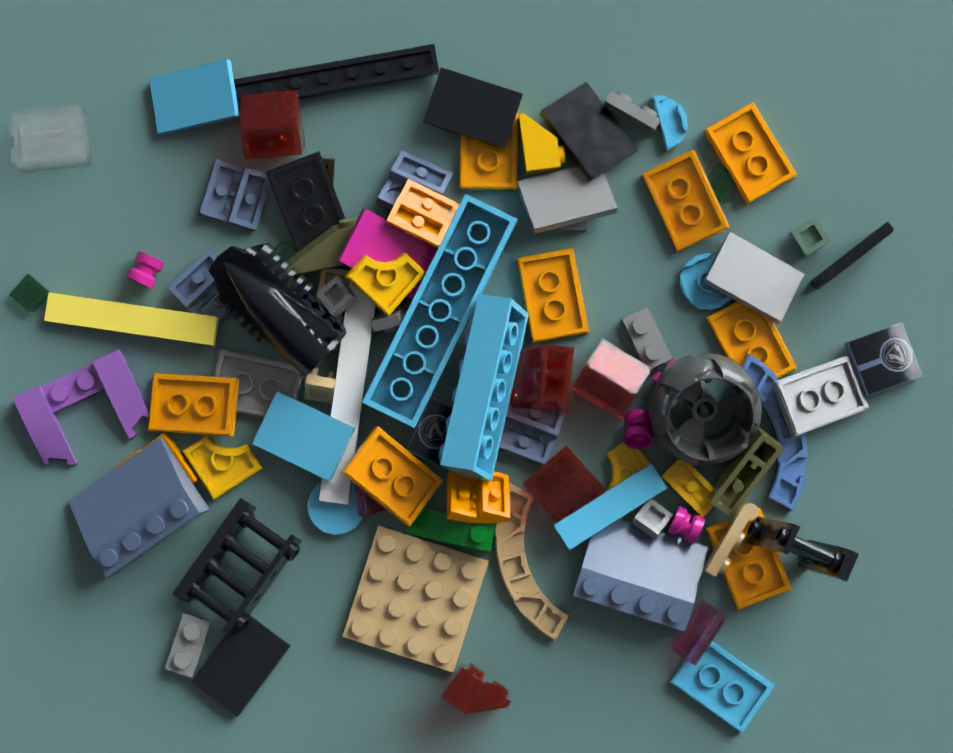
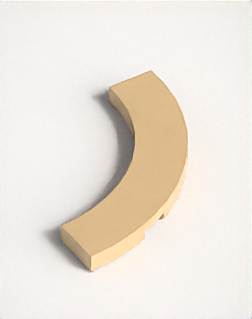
(516, 572)

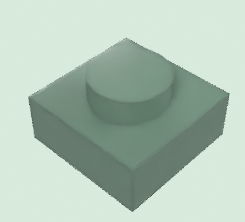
(809, 237)

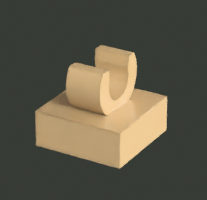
(319, 388)

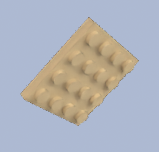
(415, 598)

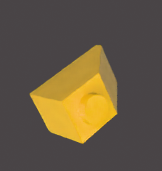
(539, 148)

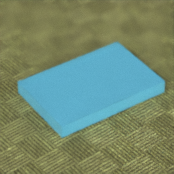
(194, 97)
(303, 436)
(723, 686)

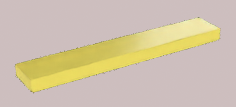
(131, 319)

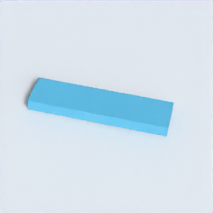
(609, 506)

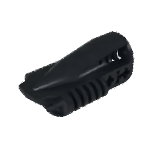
(274, 303)

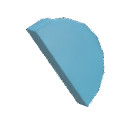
(672, 122)

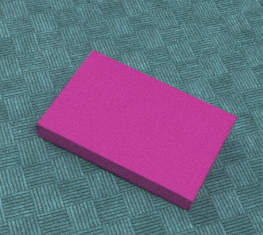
(384, 243)

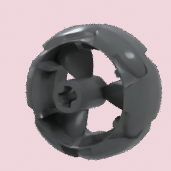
(683, 380)

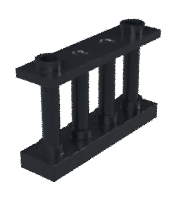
(812, 555)
(209, 565)

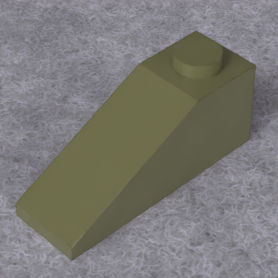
(323, 250)
(745, 472)

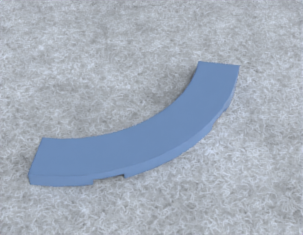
(791, 463)

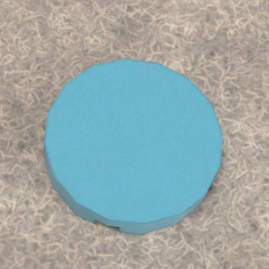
(695, 290)
(333, 517)

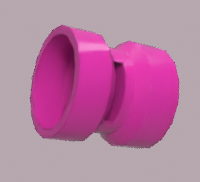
(145, 269)
(638, 429)
(686, 525)

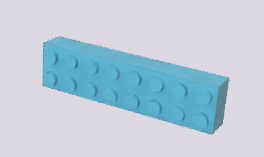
(440, 311)

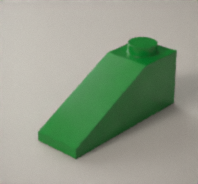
(436, 526)

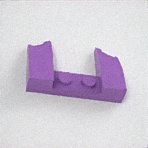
(41, 403)

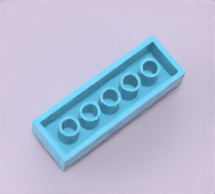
(484, 387)

